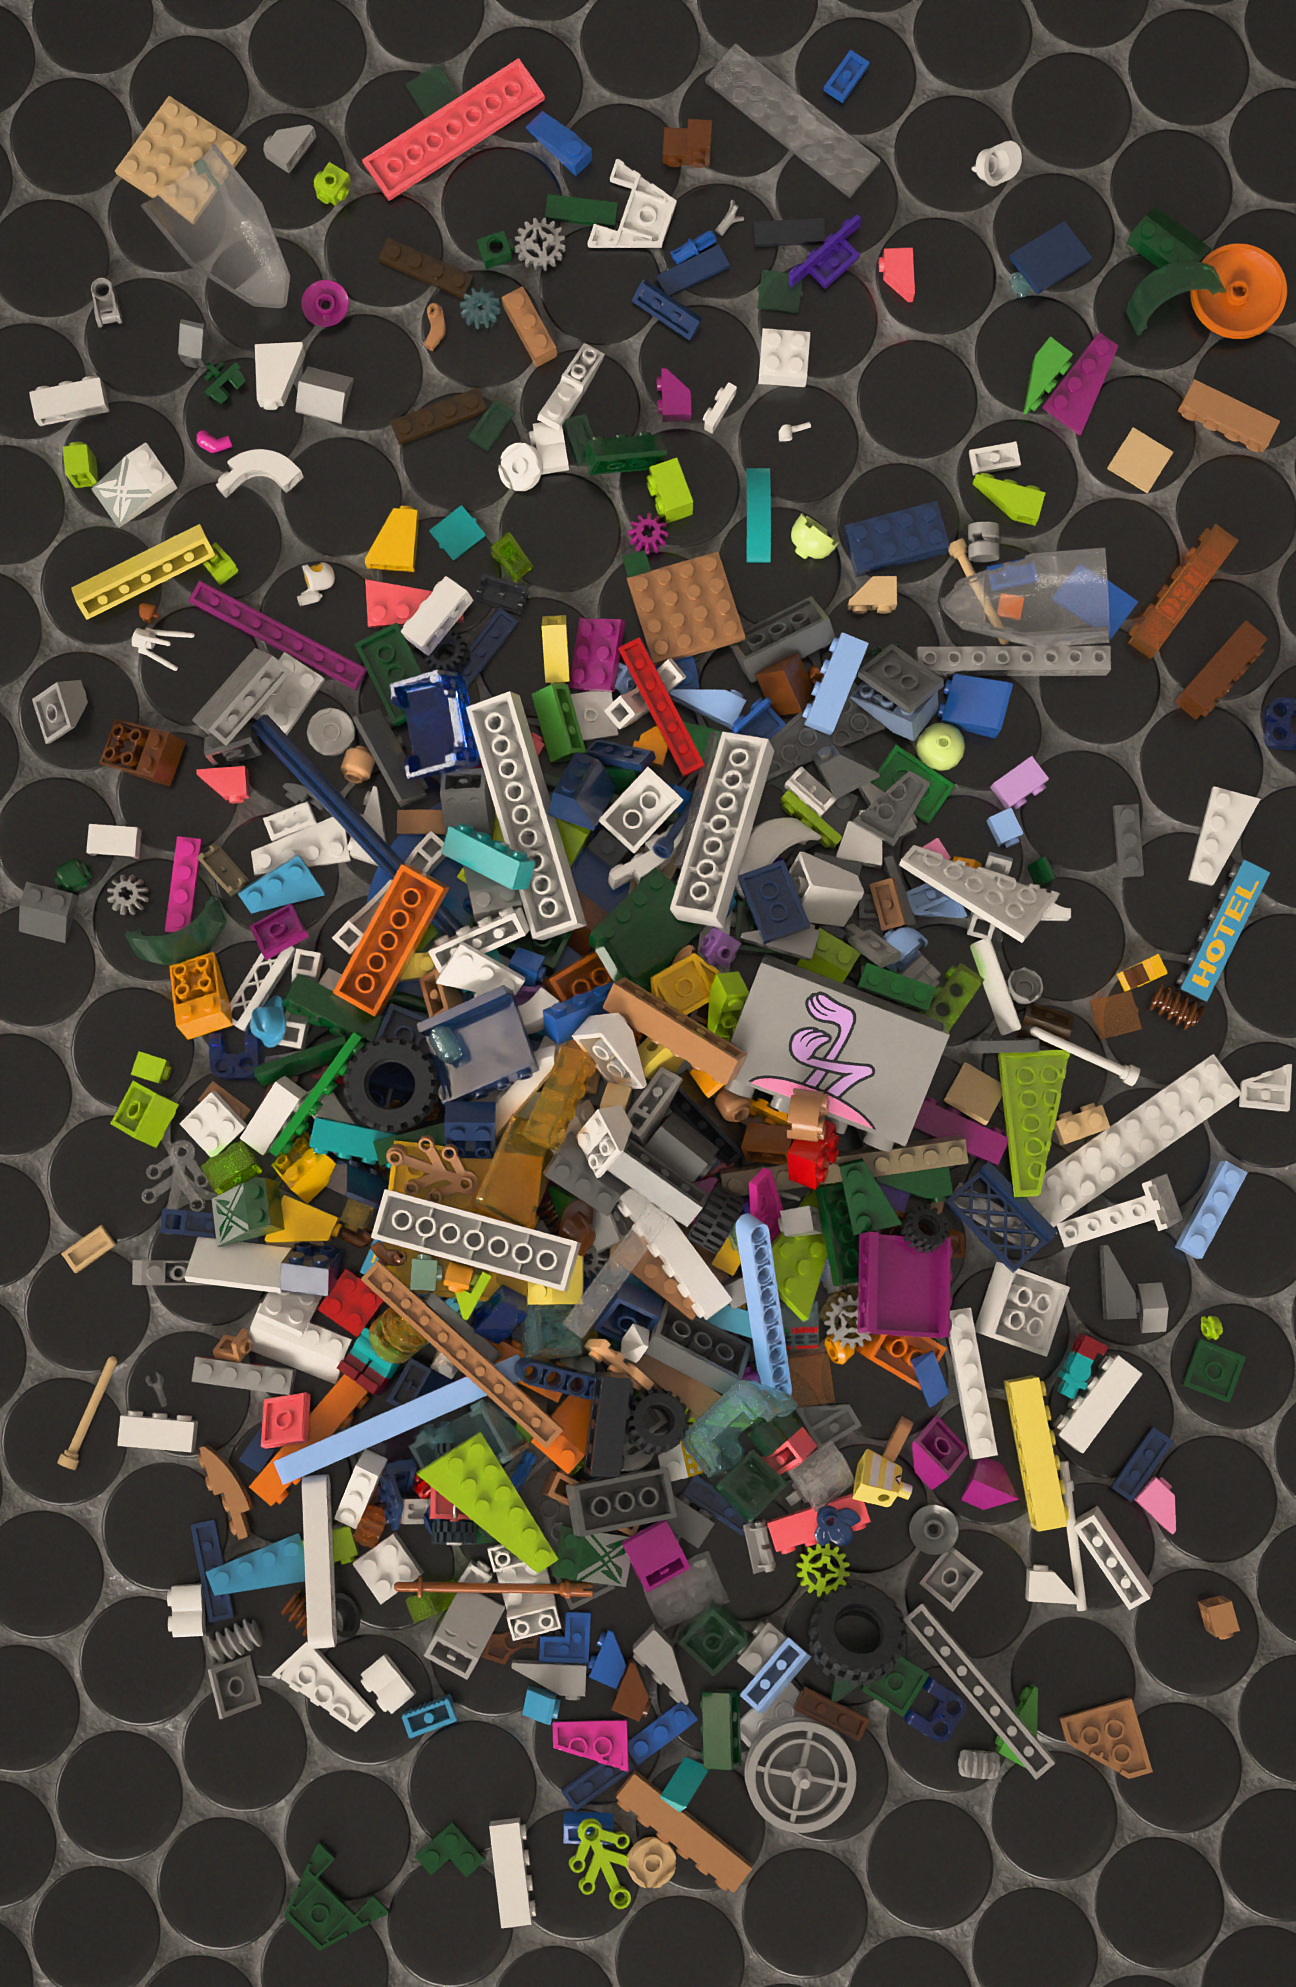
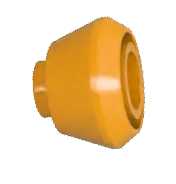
(836, 1352)

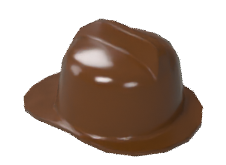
(577, 1225)

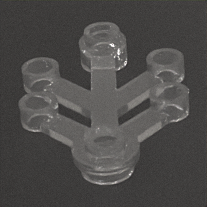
(177, 1180)

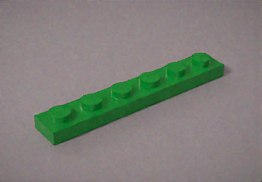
(312, 1103)

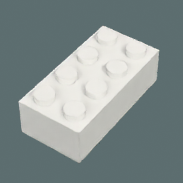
(1096, 1403)

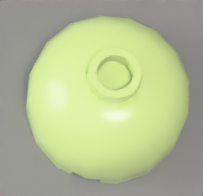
(812, 538)
(940, 746)

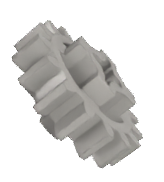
(529, 246)
(842, 1330)

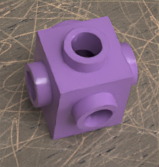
(719, 948)

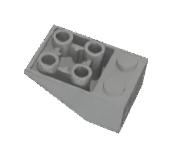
(464, 1632)
(657, 1652)

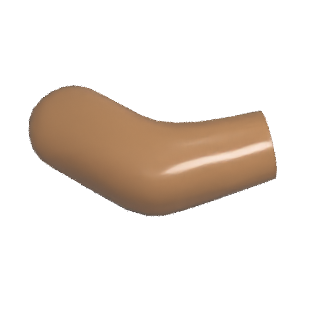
(438, 326)

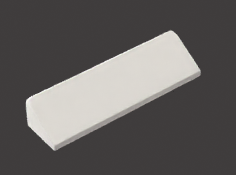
(995, 987)

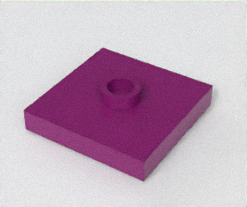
(278, 931)

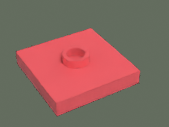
(285, 1420)

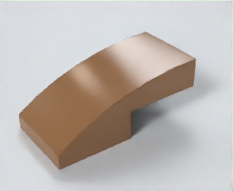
(420, 822)

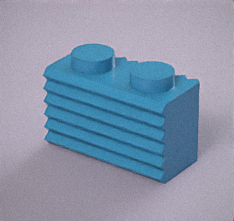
(430, 1716)

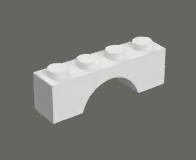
(297, 1026)

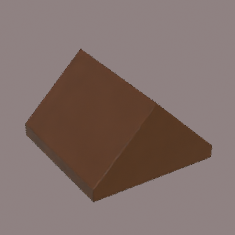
(786, 685)

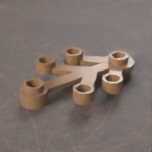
(436, 1170)

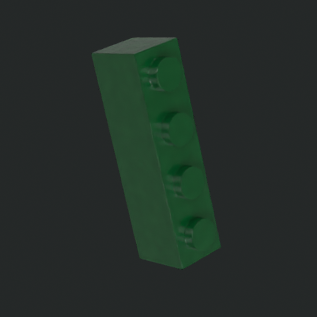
(329, 1010)

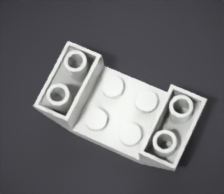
(526, 1612)

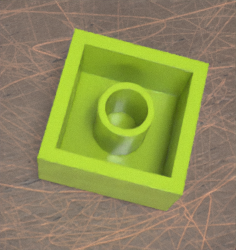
(671, 491)

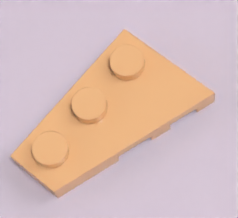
(600, 1351)

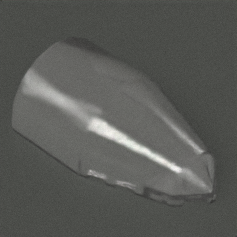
(223, 231)
(1037, 600)

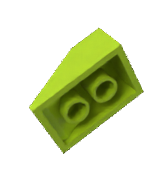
(831, 957)

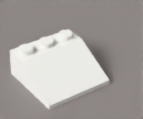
(1021, 1309)

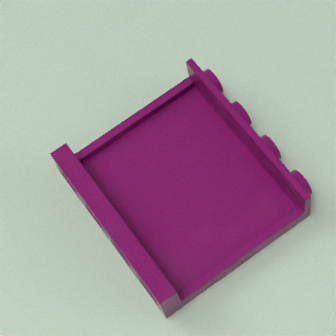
(903, 1288)

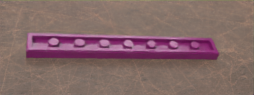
(277, 635)

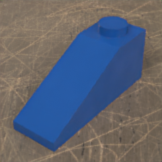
(561, 142)

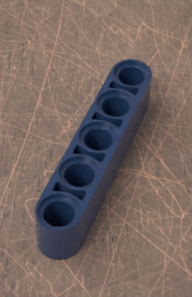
(562, 1379)

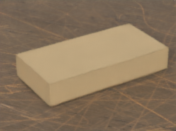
(88, 1249)

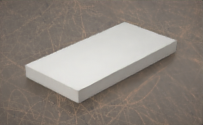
(236, 1265)

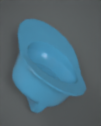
(269, 1022)

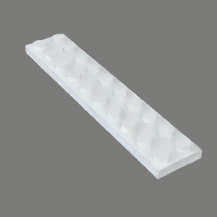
(1134, 1140)

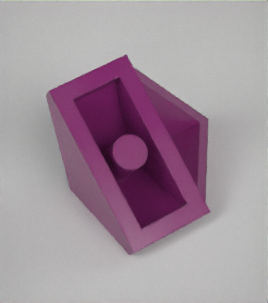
(988, 1485)

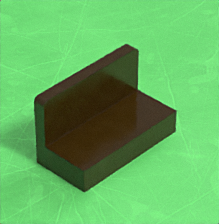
(1048, 1020)

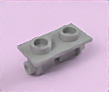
(759, 1546)

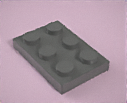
(900, 678)

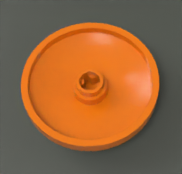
(1252, 296)

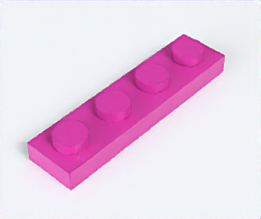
(183, 883)

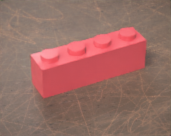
(800, 1526)

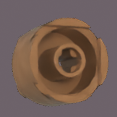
(806, 1115)

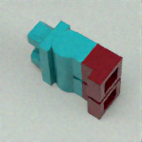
(1078, 1365)
(366, 1366)

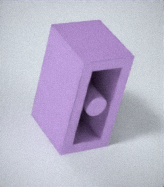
(1020, 783)

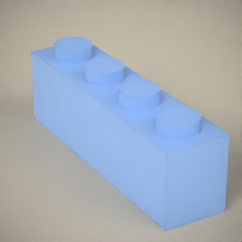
(836, 683)
(1211, 1209)

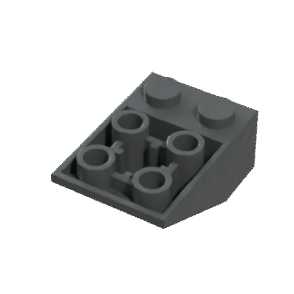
(467, 800)

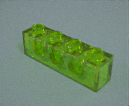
(969, 983)

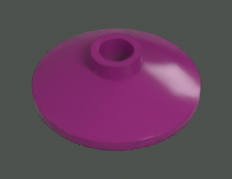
(325, 292)

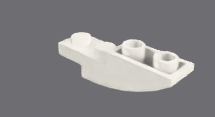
(572, 387)
(642, 863)

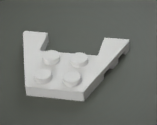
(644, 218)

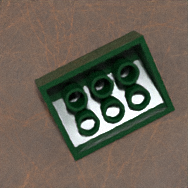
(646, 929)

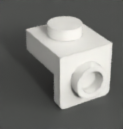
(476, 1573)

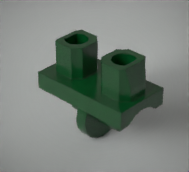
(232, 374)

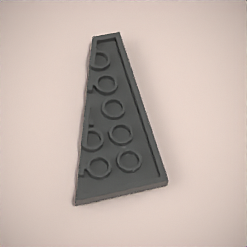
(797, 742)

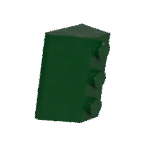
(1165, 240)
(624, 453)

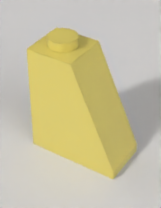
(555, 649)

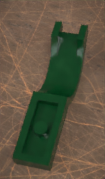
(614, 964)

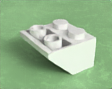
(604, 1137)

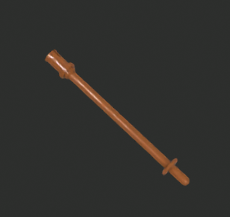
(565, 1588)

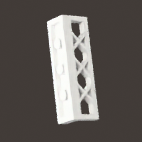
(263, 990)

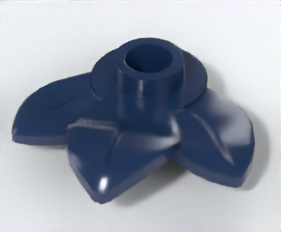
(837, 1527)

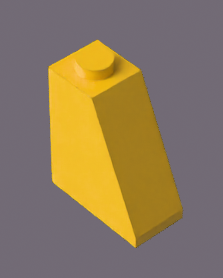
(396, 542)
(304, 1223)

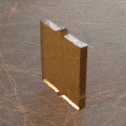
(1115, 1015)

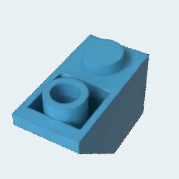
(541, 1705)

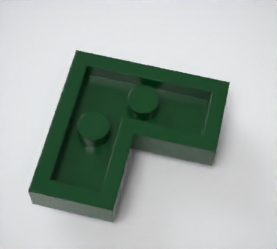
(453, 1845)

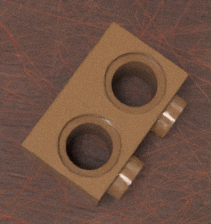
(1219, 1616)

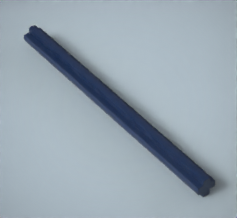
(341, 810)

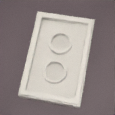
(753, 1722)

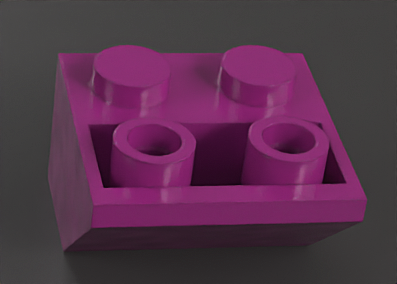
(655, 1555)

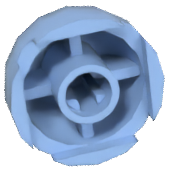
(907, 942)

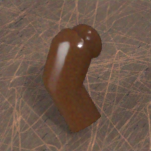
(358, 1240)
(388, 1257)

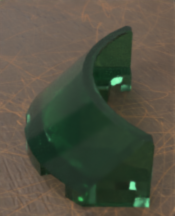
(1166, 283)
(185, 943)

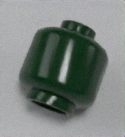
(73, 876)

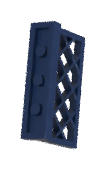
(1019, 1208)

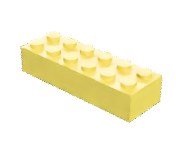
(1035, 1453)

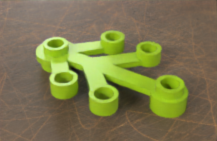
(601, 1859)

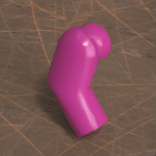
(212, 444)

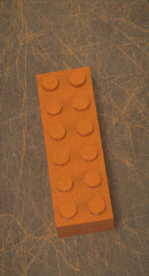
(391, 939)

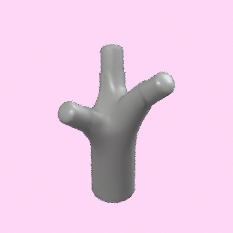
(729, 219)

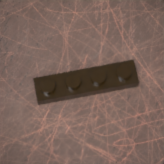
(426, 268)
(438, 416)

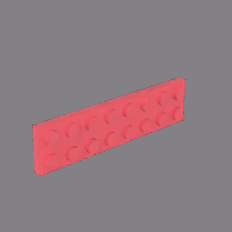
(453, 129)

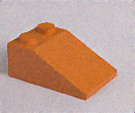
(897, 1351)
(571, 1443)

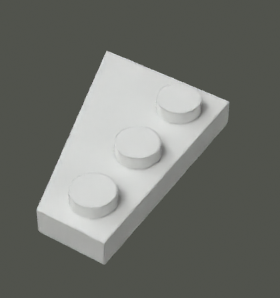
(477, 972)

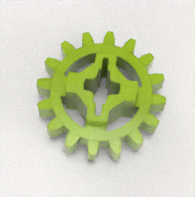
(811, 1566)

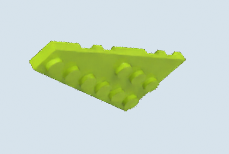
(1031, 1103)
(800, 1264)
(481, 1490)

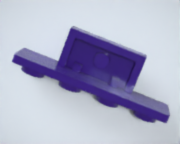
(830, 259)

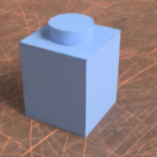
(1005, 828)

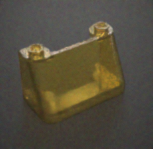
(514, 1178)

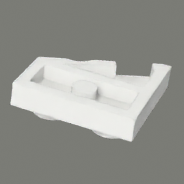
(1268, 1090)

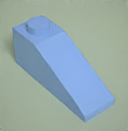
(716, 705)

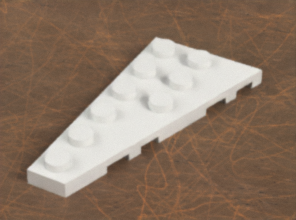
(985, 892)

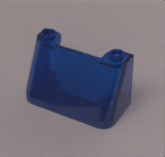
(436, 723)

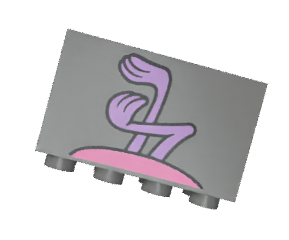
(838, 1041)

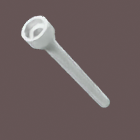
(1127, 1073)

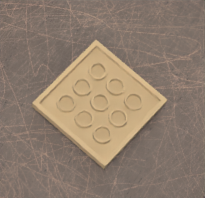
(171, 146)

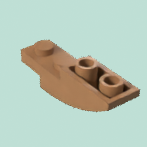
(225, 1479)

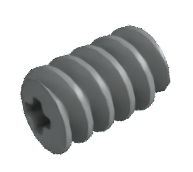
(234, 1641)

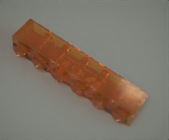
(1183, 590)

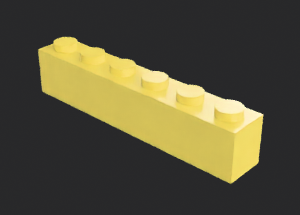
(143, 572)

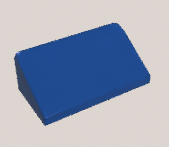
(930, 1378)
(573, 1820)

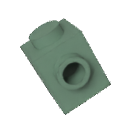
(425, 1273)

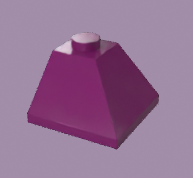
(937, 1453)

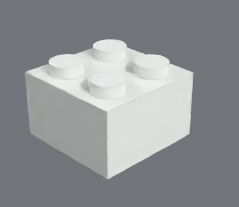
(784, 357)
(386, 1565)

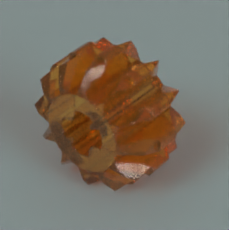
(370, 1526)

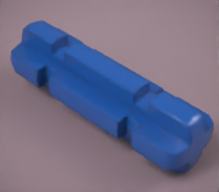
(523, 1470)

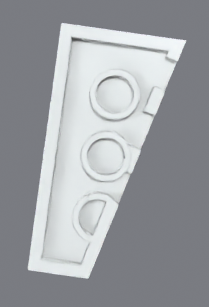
(317, 845)

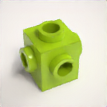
(332, 184)

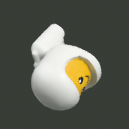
(317, 579)

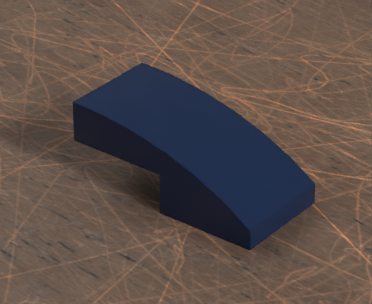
(255, 1455)

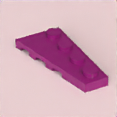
(1080, 387)

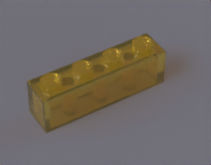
(560, 1098)

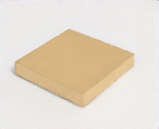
(1140, 460)
(974, 1093)

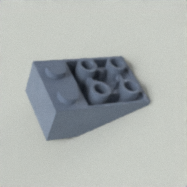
(892, 715)

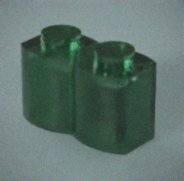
(773, 1434)

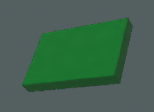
(901, 762)

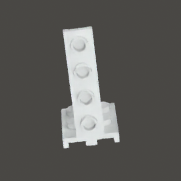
(1157, 1204)

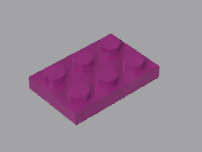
(596, 655)

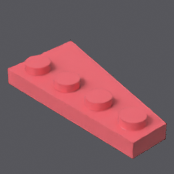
(393, 603)

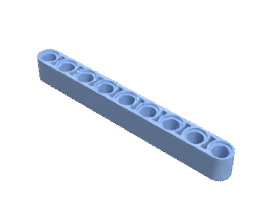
(763, 1302)

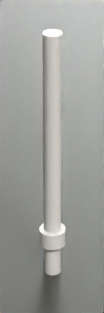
(1073, 1537)

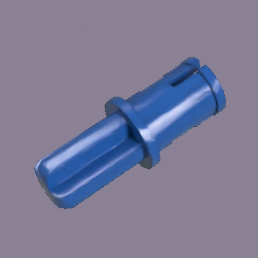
(692, 247)

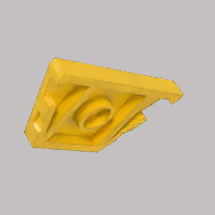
(685, 983)

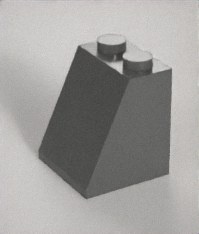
(683, 1148)

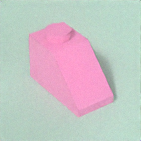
(1158, 1502)

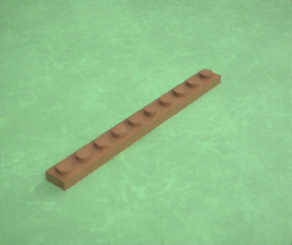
(462, 1354)

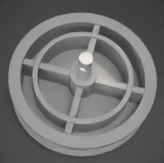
(800, 1774)

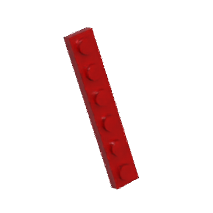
(661, 707)

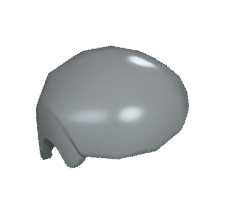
(1024, 986)

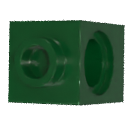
(493, 259)

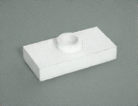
(290, 821)

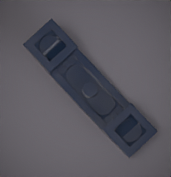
(189, 1223)

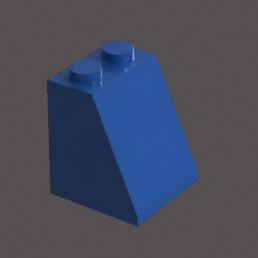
(975, 704)

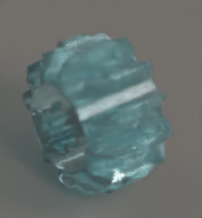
(471, 311)

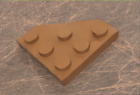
(1109, 1736)

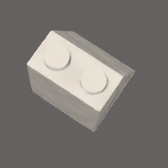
(825, 890)

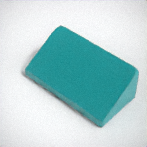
(684, 1784)

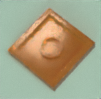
(811, 1379)

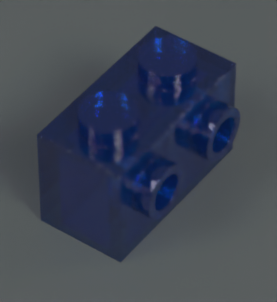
(500, 1314)

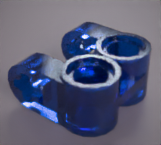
(1281, 724)
(235, 1069)
(940, 1714)

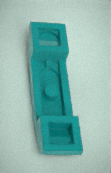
(758, 515)

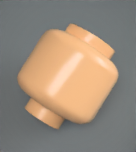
(357, 764)

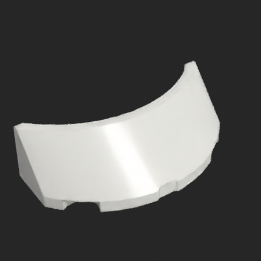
(770, 840)

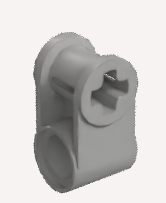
(107, 306)

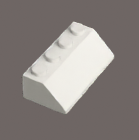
(315, 1352)

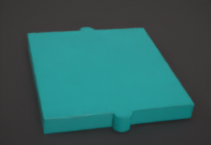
(457, 533)

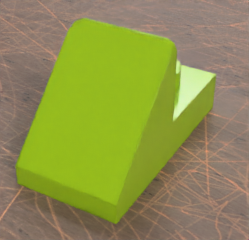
(221, 565)
(467, 1299)

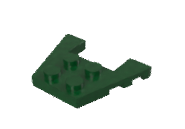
(320, 1912)

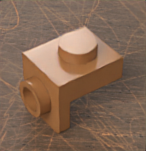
(232, 1347)

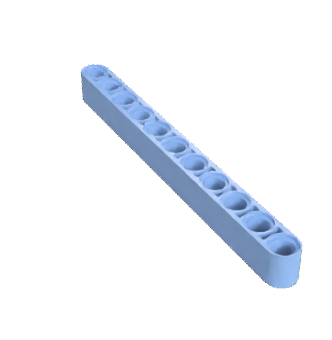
(386, 1425)

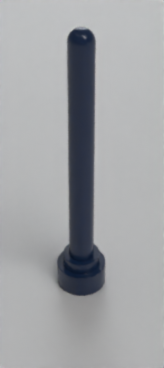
(665, 846)

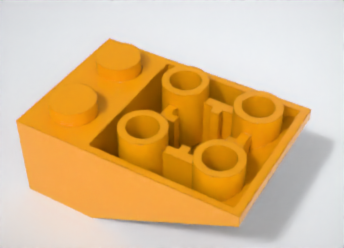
(200, 996)

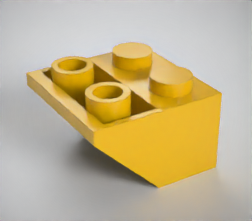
(304, 1170)

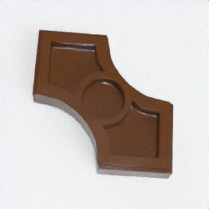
(501, 1646)

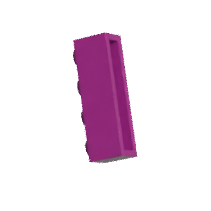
(980, 1141)

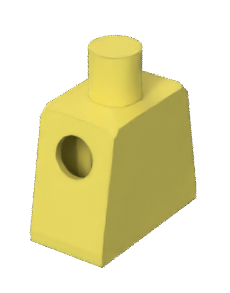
(654, 1056)

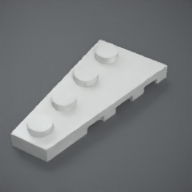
(1222, 826)
(321, 1682)

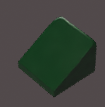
(1041, 871)

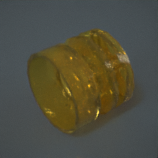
(394, 1337)

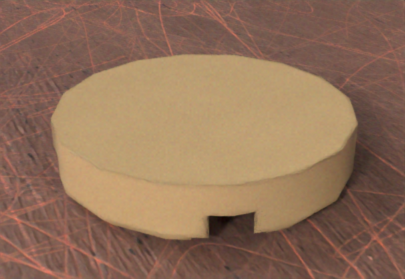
(651, 1862)

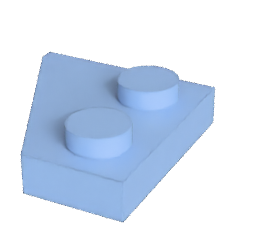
(933, 903)

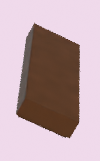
(831, 1713)

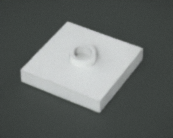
(591, 716)

